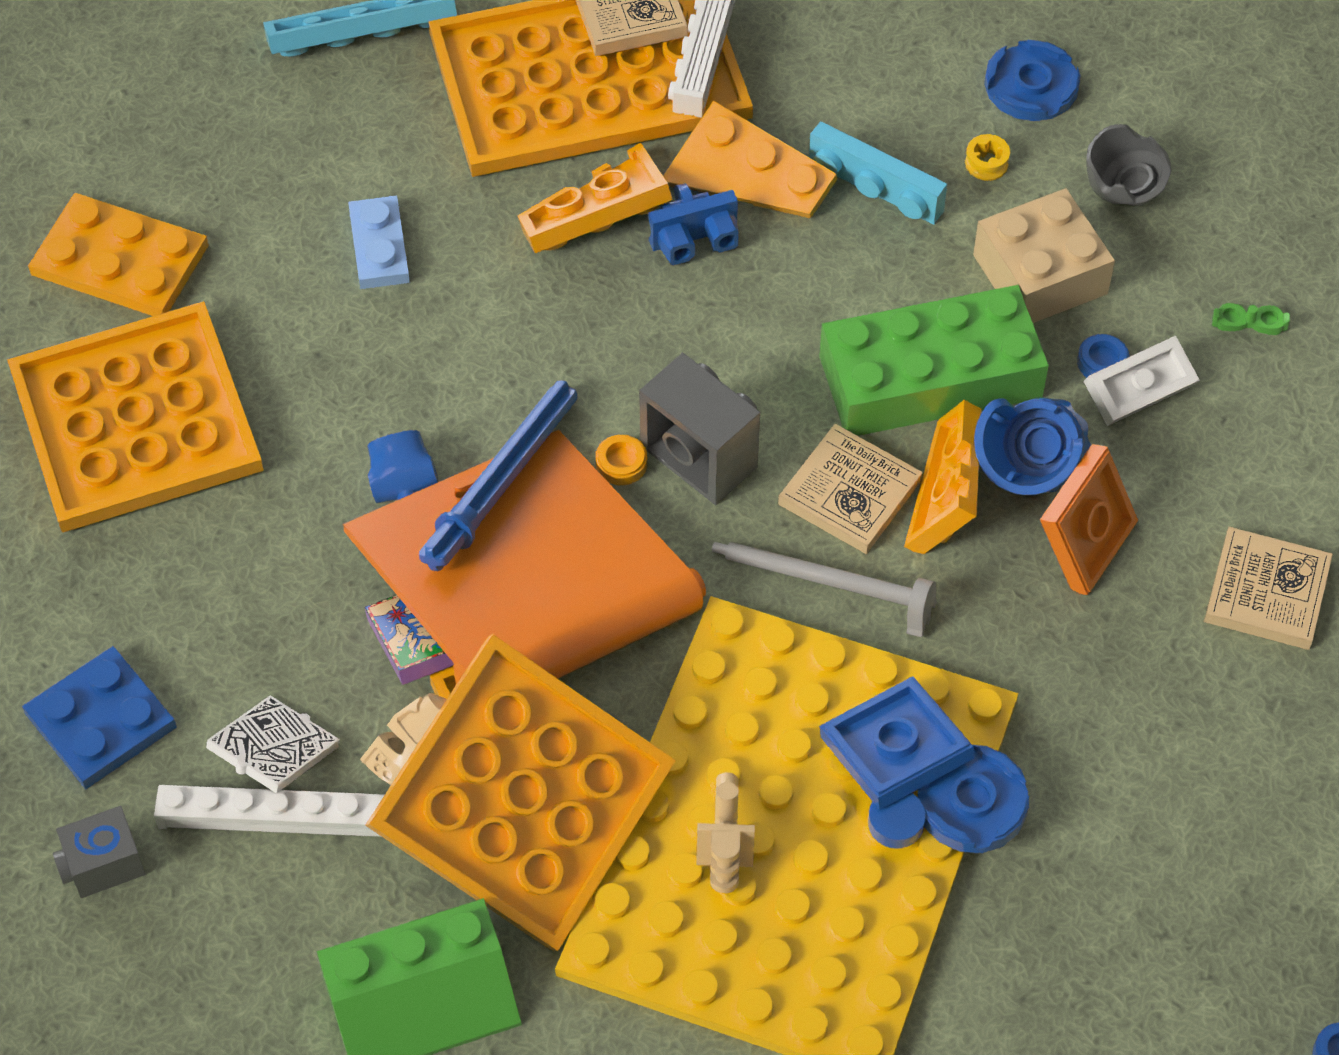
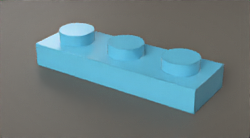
(878, 173)

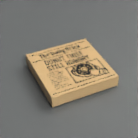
(631, 23)
(850, 488)
(1268, 588)

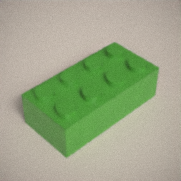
(930, 357)

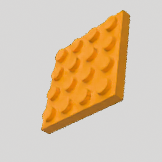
(134, 416)
(521, 793)

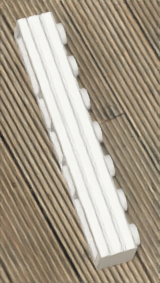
(700, 56)
(265, 810)

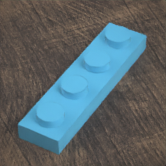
(341, 24)

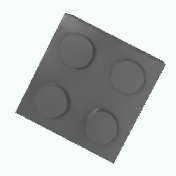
(699, 427)

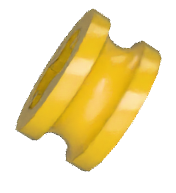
(979, 147)

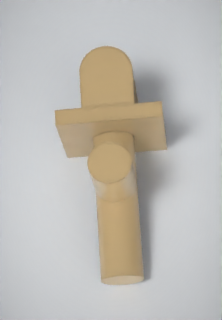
(725, 843)

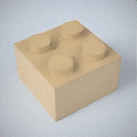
(1046, 252)

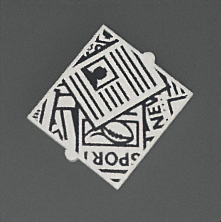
(272, 744)

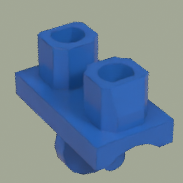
(694, 218)

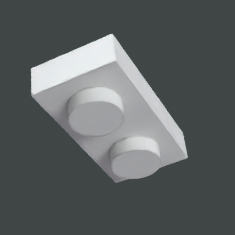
(1141, 380)

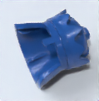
(1030, 445)

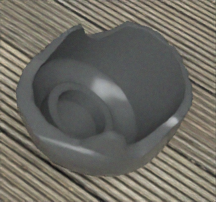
(1126, 166)

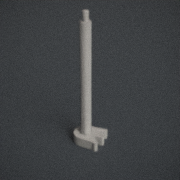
(918, 599)

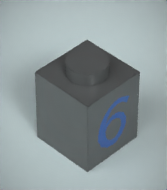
(98, 852)

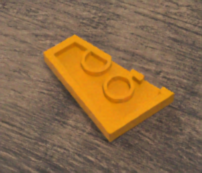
(609, 197)
(949, 481)

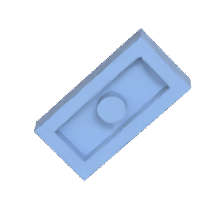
(378, 242)

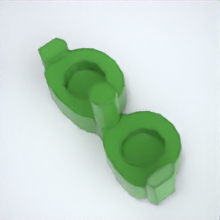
(1264, 319)

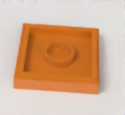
(1089, 519)

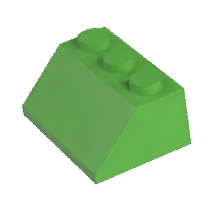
(421, 985)

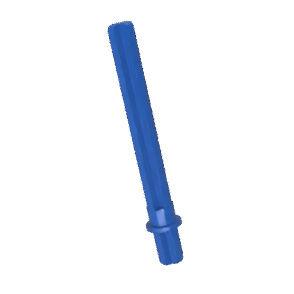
(457, 528)

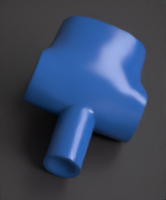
(399, 466)

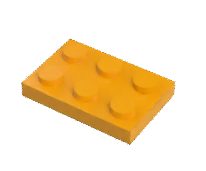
(118, 255)

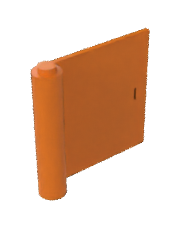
(551, 569)

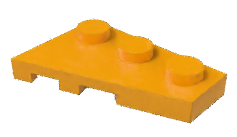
(760, 169)

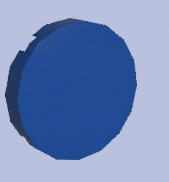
(1032, 93)
(977, 803)

